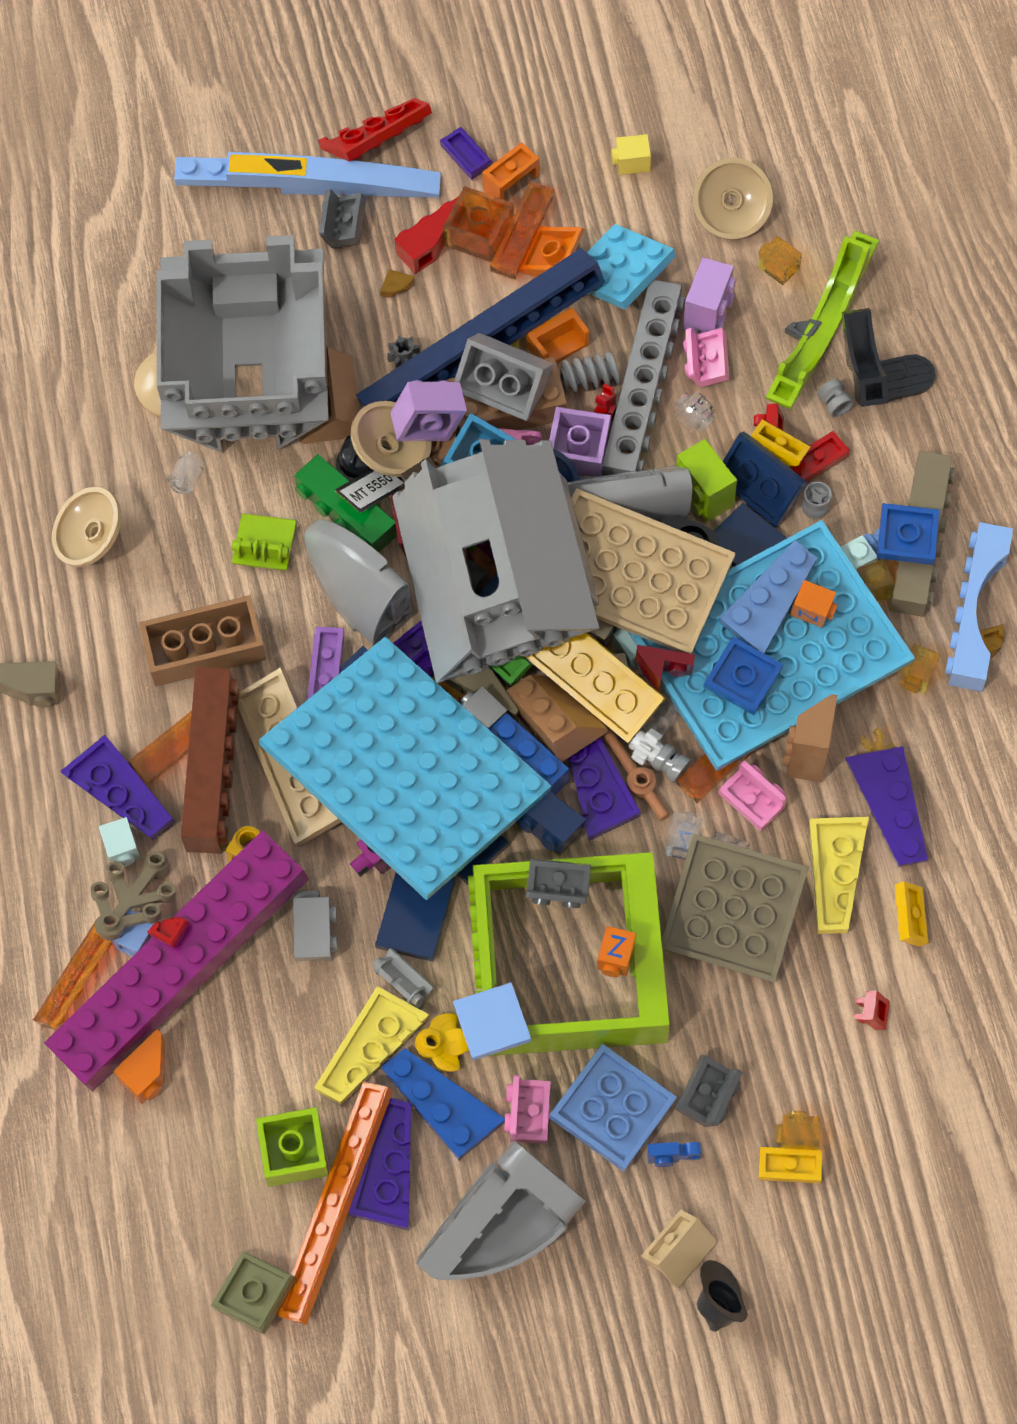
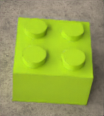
(711, 481)
(292, 1147)

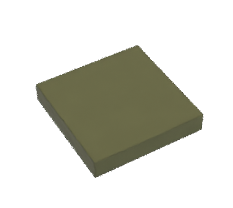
(253, 1292)

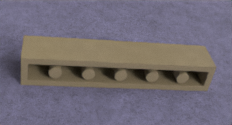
(929, 491)

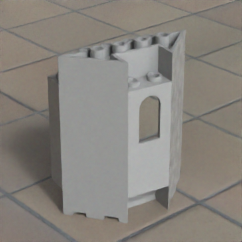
(234, 314)
(543, 571)

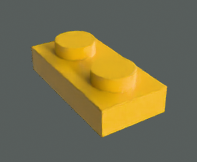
(911, 913)
(790, 1165)

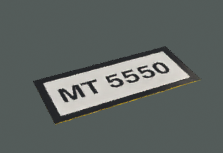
(369, 489)

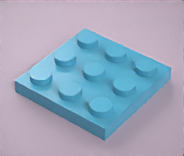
(627, 264)

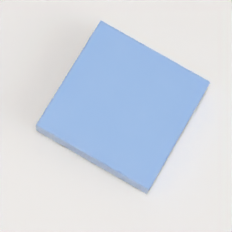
(492, 1021)

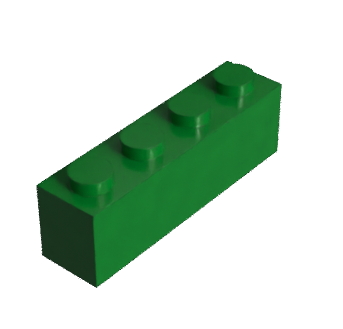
(317, 483)

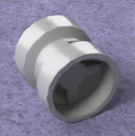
(836, 399)
(819, 494)
(671, 762)

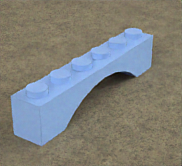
(971, 657)

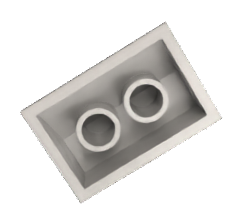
(502, 375)

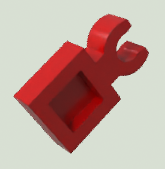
(606, 401)

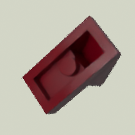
(656, 660)

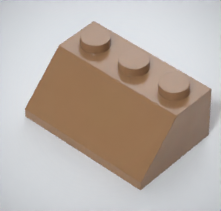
(341, 400)
(555, 716)
(810, 741)

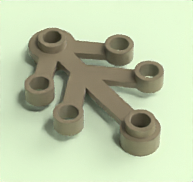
(155, 868)

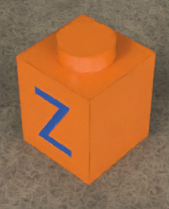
(814, 604)
(616, 952)

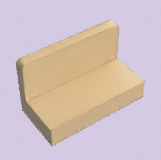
(679, 1248)

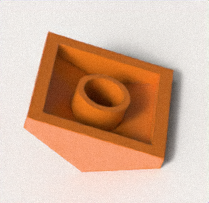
(550, 248)

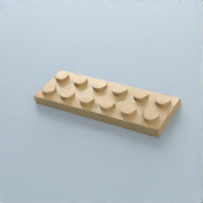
(262, 708)

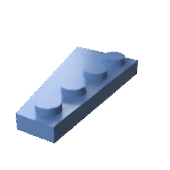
(766, 602)

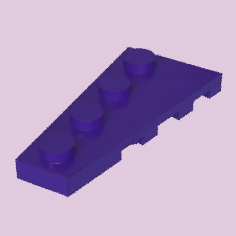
(113, 782)
(385, 1182)

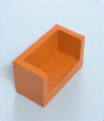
(509, 170)
(559, 336)

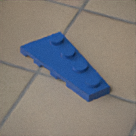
(446, 1107)

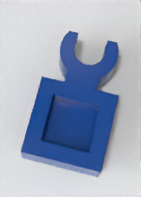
(666, 1153)

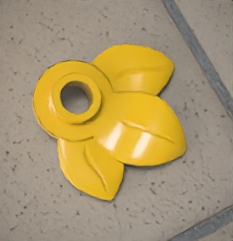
(448, 1040)

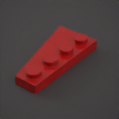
(375, 130)

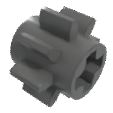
(402, 351)

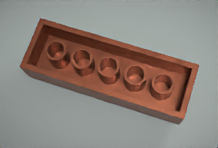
(208, 760)

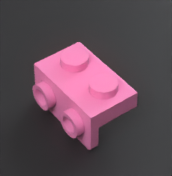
(706, 357)
(754, 795)
(529, 1110)

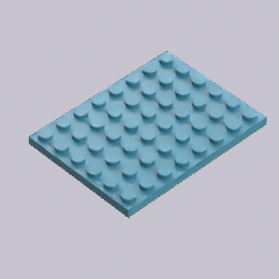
(837, 659)
(405, 767)

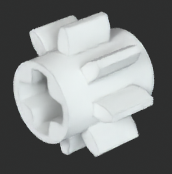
(646, 746)

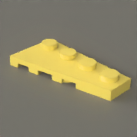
(835, 864)
(374, 1037)

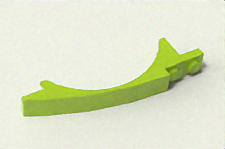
(839, 292)

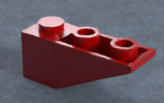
(423, 241)

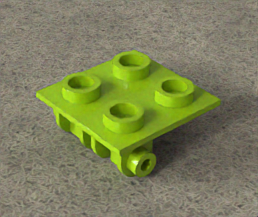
(263, 542)

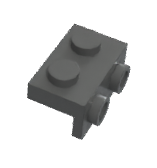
(342, 219)
(558, 882)
(709, 1092)

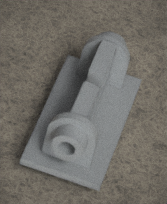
(403, 977)

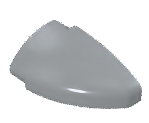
(648, 492)
(353, 581)
(501, 1219)

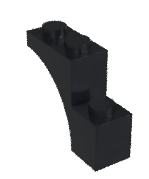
(863, 358)

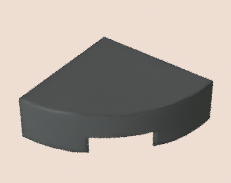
(797, 329)

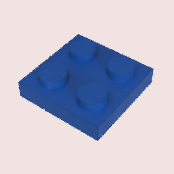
(908, 534)
(743, 675)

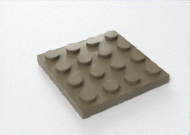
(734, 907)

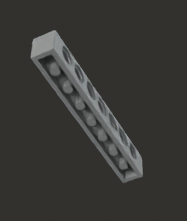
(659, 297)

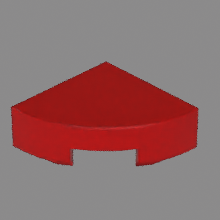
(169, 930)

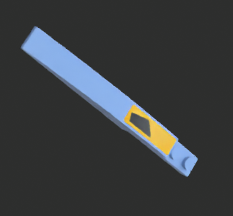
(307, 175)

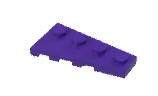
(601, 790)
(890, 797)

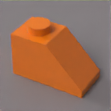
(144, 1068)

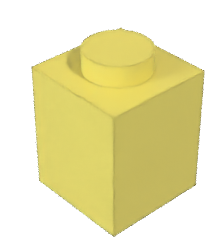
(632, 154)

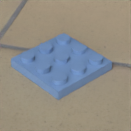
(612, 1107)

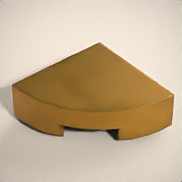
(396, 283)
(993, 638)

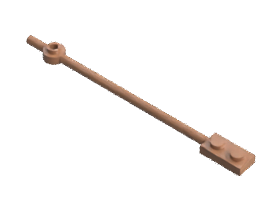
(636, 789)

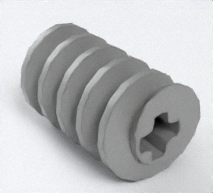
(589, 372)

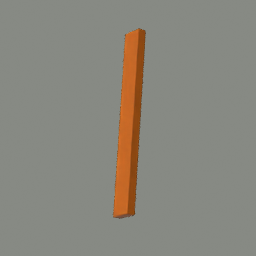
(335, 1201)

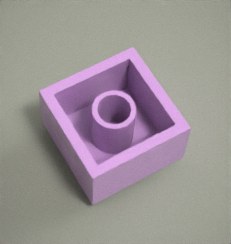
(709, 296)
(428, 411)
(581, 438)

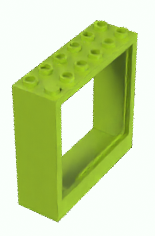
(646, 965)

